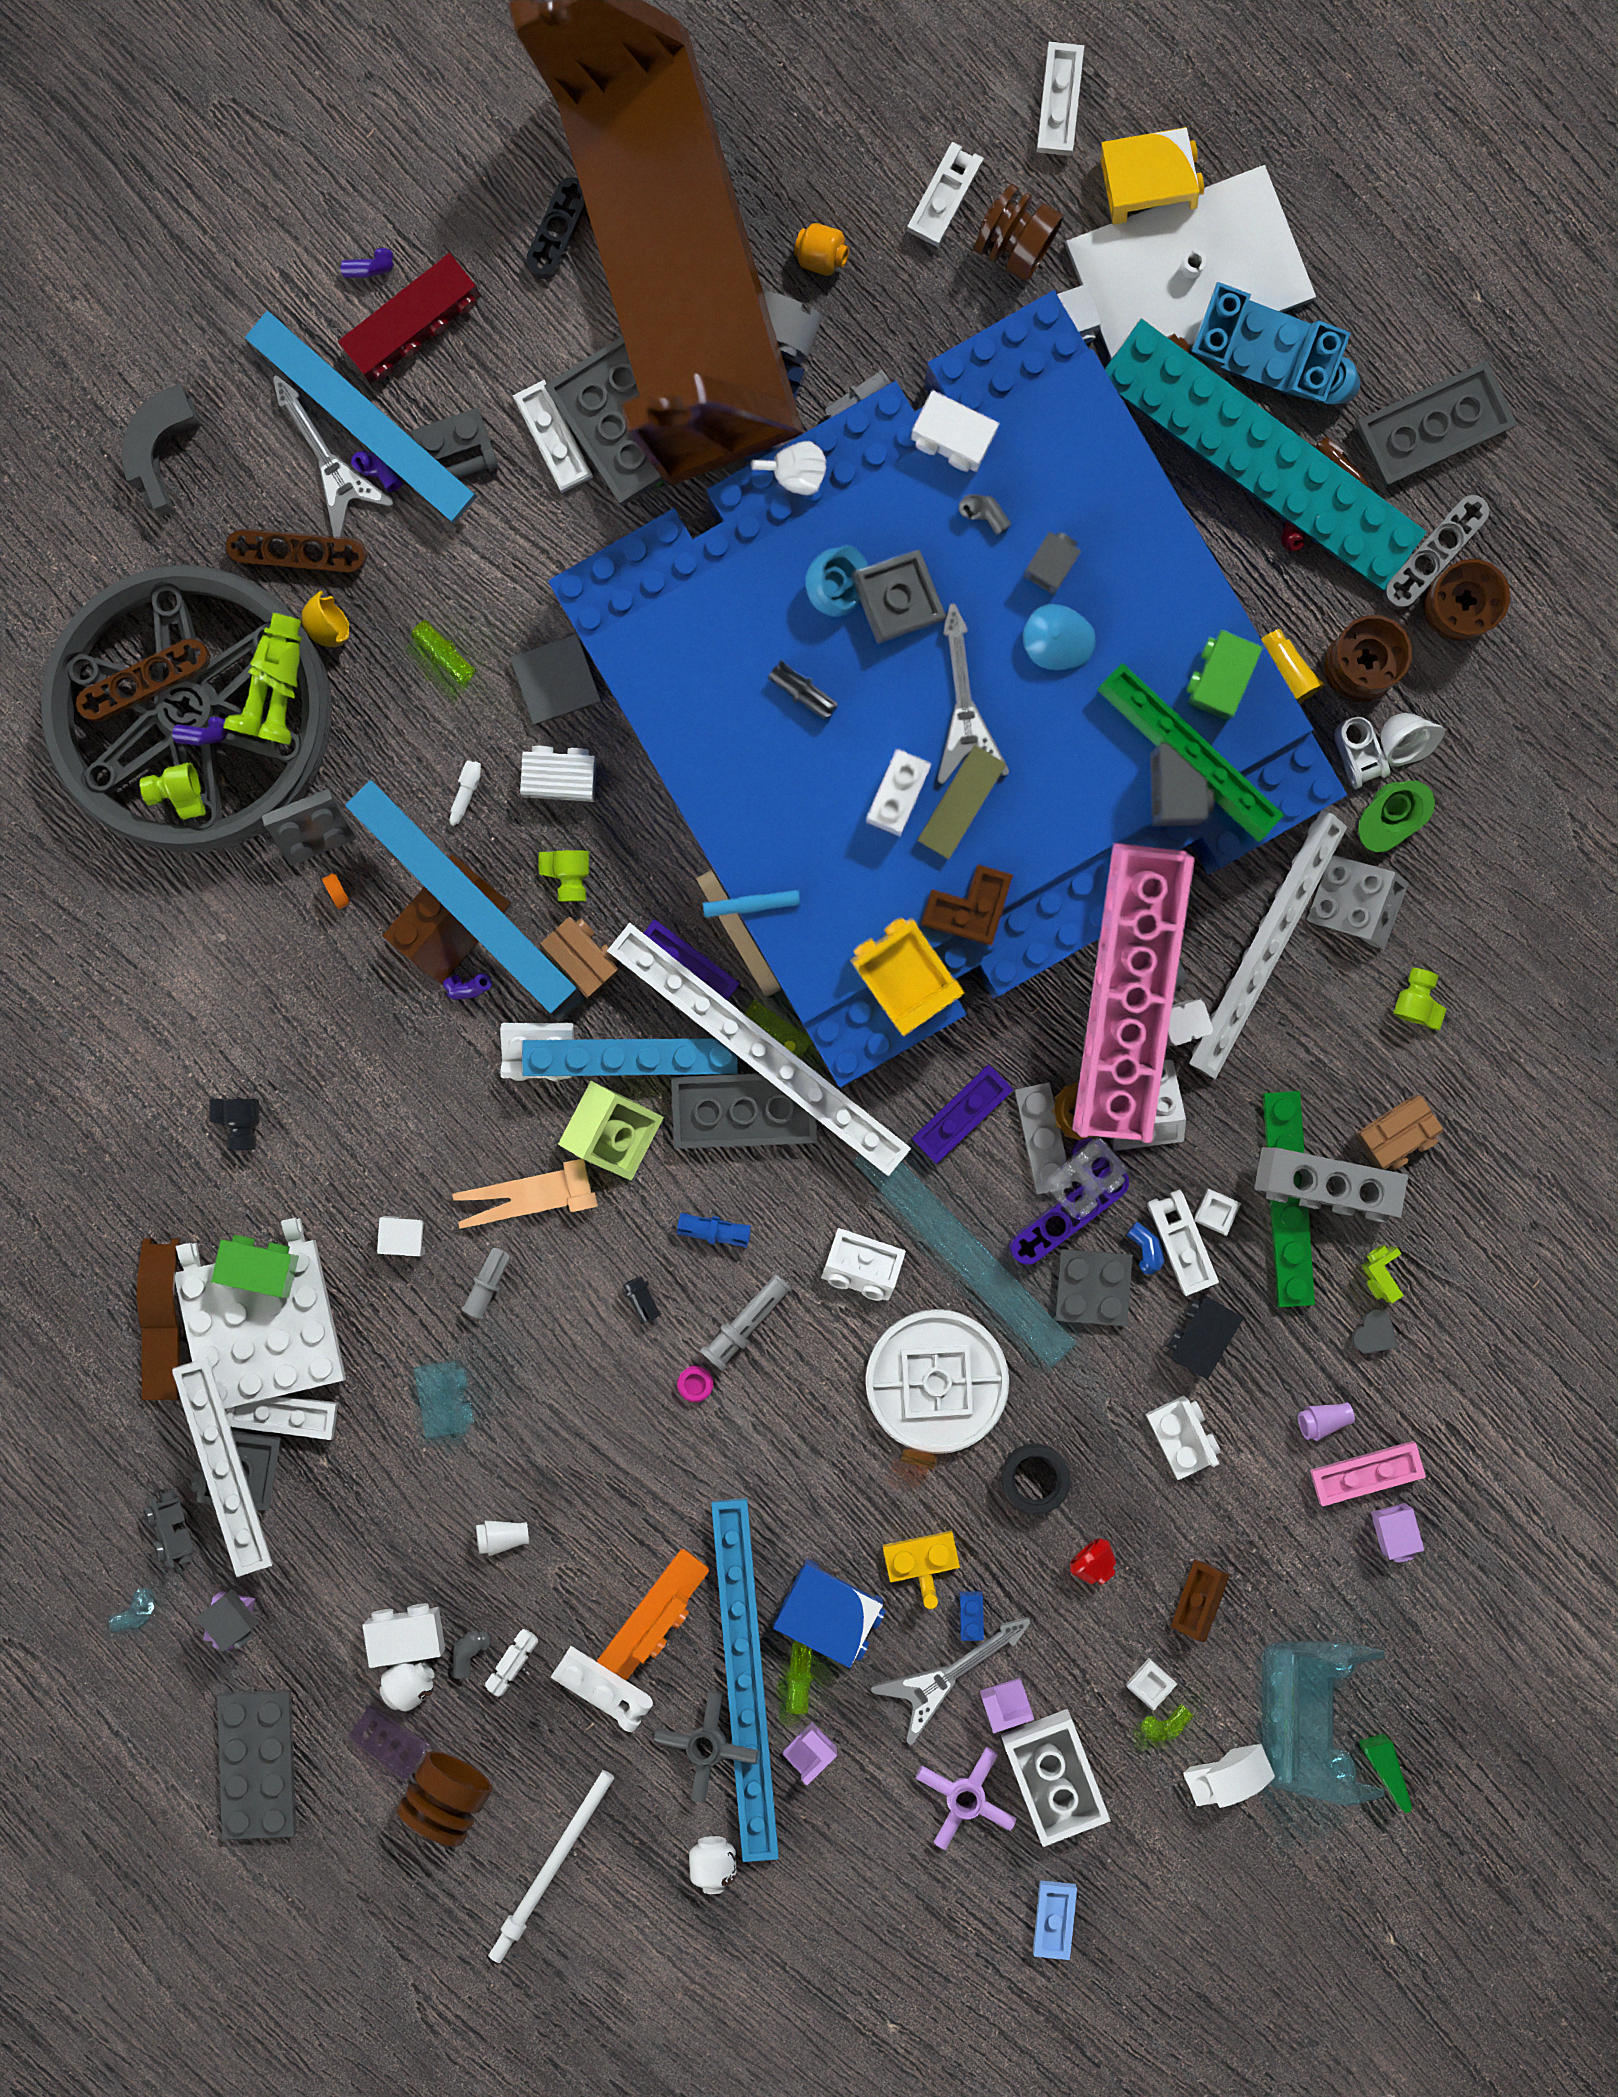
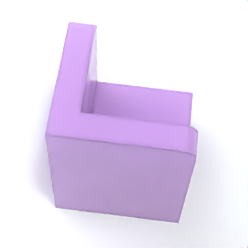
(1006, 1705)
(810, 1752)

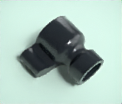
(240, 1117)

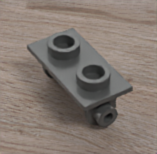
(170, 1543)

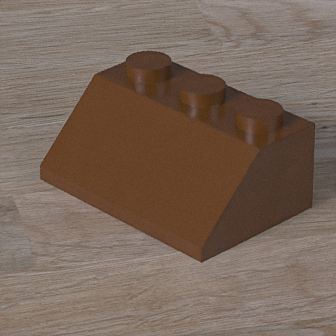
(432, 934)

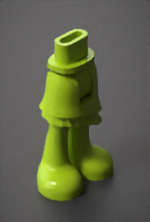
(274, 666)

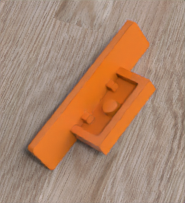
(654, 1616)

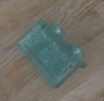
(443, 1398)

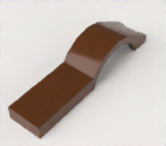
(158, 1319)

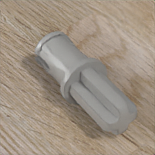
(858, 393)
(486, 1283)

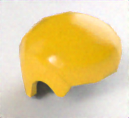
(325, 621)

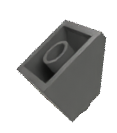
(1177, 790)

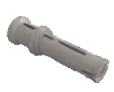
(734, 1335)

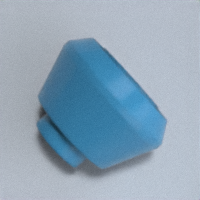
(1345, 383)

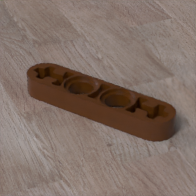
(296, 550)
(141, 675)

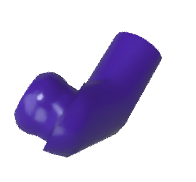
(367, 268)
(370, 464)
(200, 736)
(470, 989)

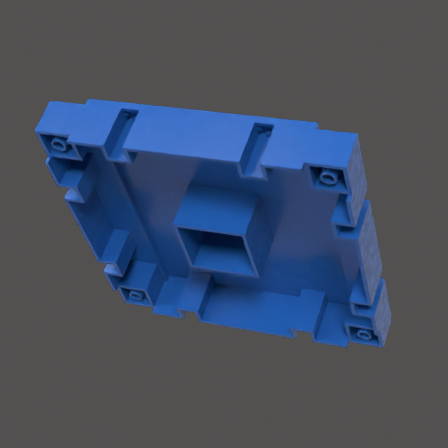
(786, 796)

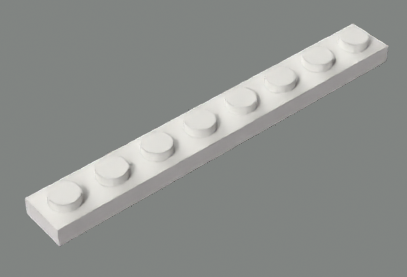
(1268, 943)

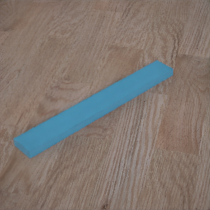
(361, 417)
(460, 896)

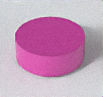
(695, 1383)

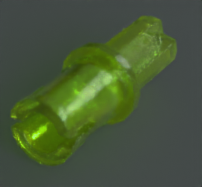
(799, 1679)

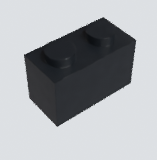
(1203, 1335)

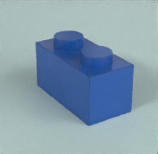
(971, 1616)

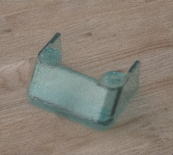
(1300, 1719)

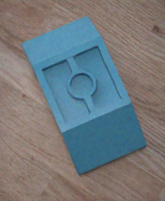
(1269, 345)

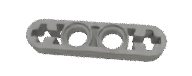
(1435, 552)

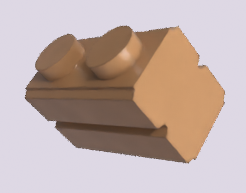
(580, 956)
(1400, 1133)

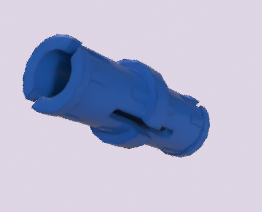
(714, 1230)

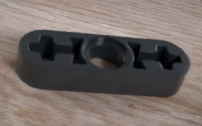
(538, 247)

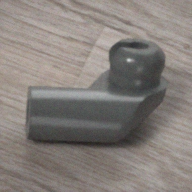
(984, 508)
(465, 1649)

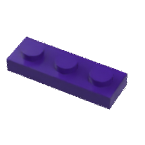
(692, 960)
(962, 1113)

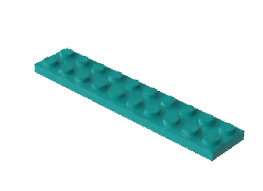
(1262, 455)

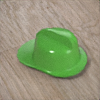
(1395, 814)

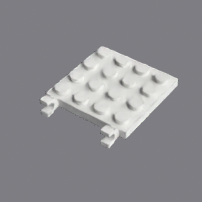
(257, 1340)

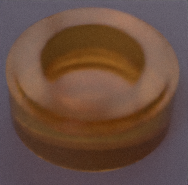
(918, 1458)

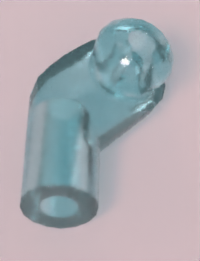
(137, 1614)

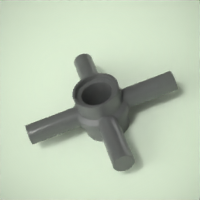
(692, 1745)

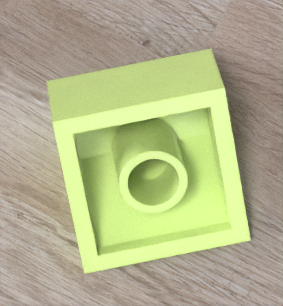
(610, 1130)

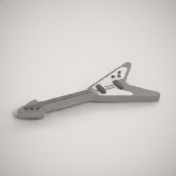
(339, 480)
(966, 724)
(929, 1688)

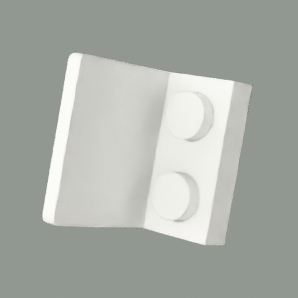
(1170, 1114)

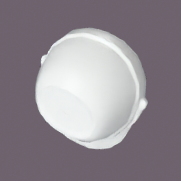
(1409, 738)

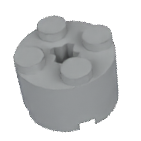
(792, 327)

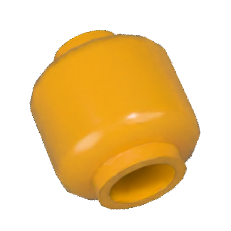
(821, 249)

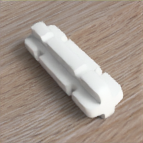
(511, 1663)

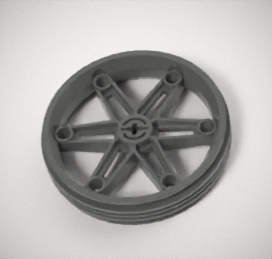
(64, 674)

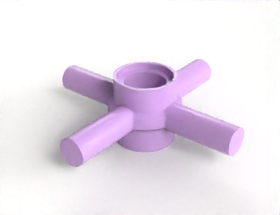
(971, 1784)

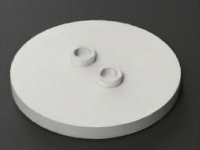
(937, 1381)

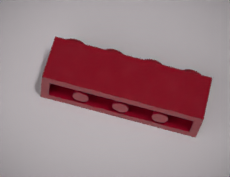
(410, 319)

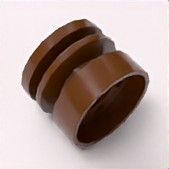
(1018, 232)
(1481, 586)
(1380, 644)
(444, 1798)

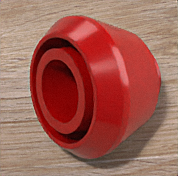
(1094, 1562)

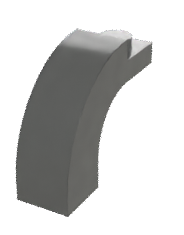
(146, 436)

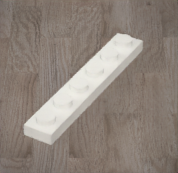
(222, 1466)

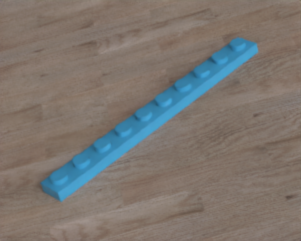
(745, 1677)

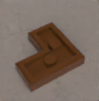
(971, 917)

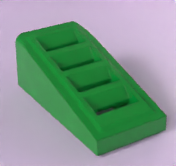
(1384, 1760)

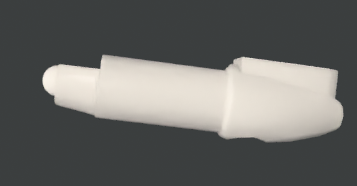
(468, 780)

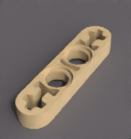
(740, 937)

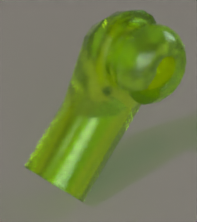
(1169, 1728)

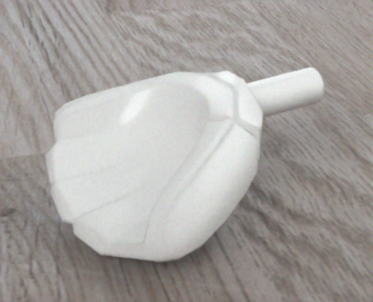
(797, 467)

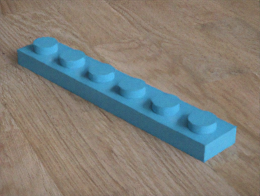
(626, 1057)

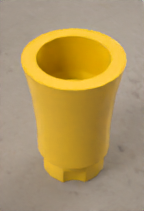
(1295, 671)

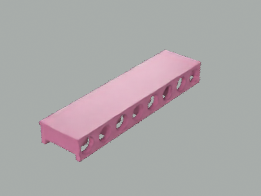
(1133, 992)

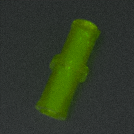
(443, 652)

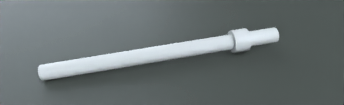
(515, 1925)

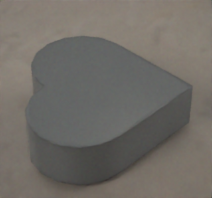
(1374, 1333)

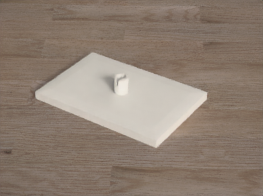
(1231, 239)

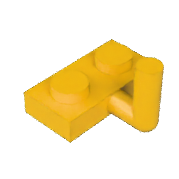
(921, 1559)

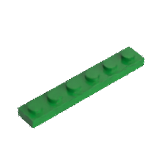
(1165, 726)
(1289, 1220)

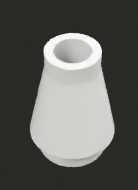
(500, 1536)

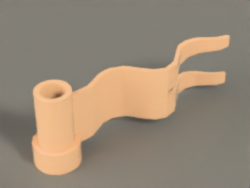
(534, 1194)

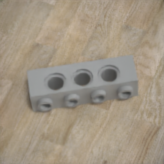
(1384, 1187)

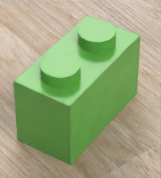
(1224, 674)
(254, 1267)

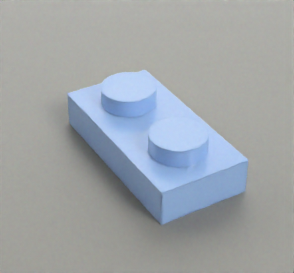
(1054, 1920)

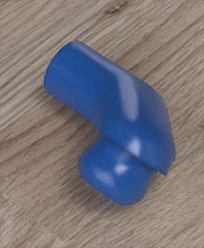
(1151, 1248)

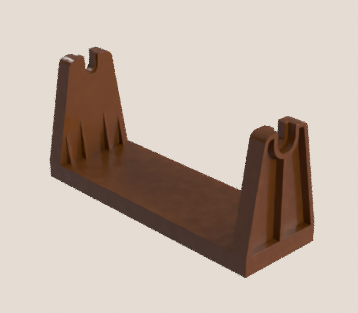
(664, 232)

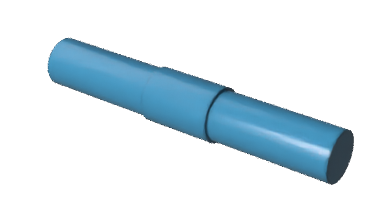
(751, 903)

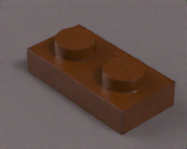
(1200, 1600)

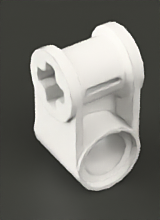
(1361, 754)

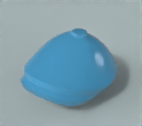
(830, 580)
(1058, 638)

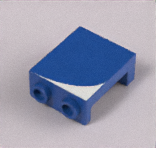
(829, 1614)

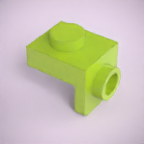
(1381, 1282)

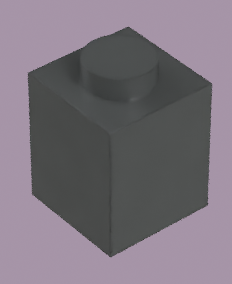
(1052, 562)
(228, 1621)

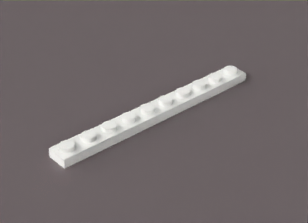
(759, 1049)

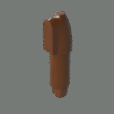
(1335, 453)

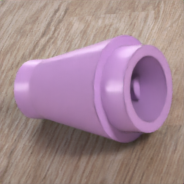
(1323, 1420)

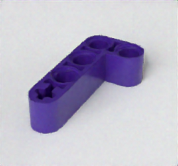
(1071, 1225)

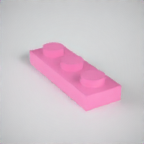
(1367, 1473)

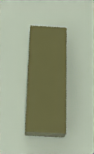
(961, 801)

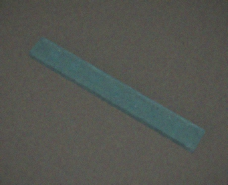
(971, 1260)

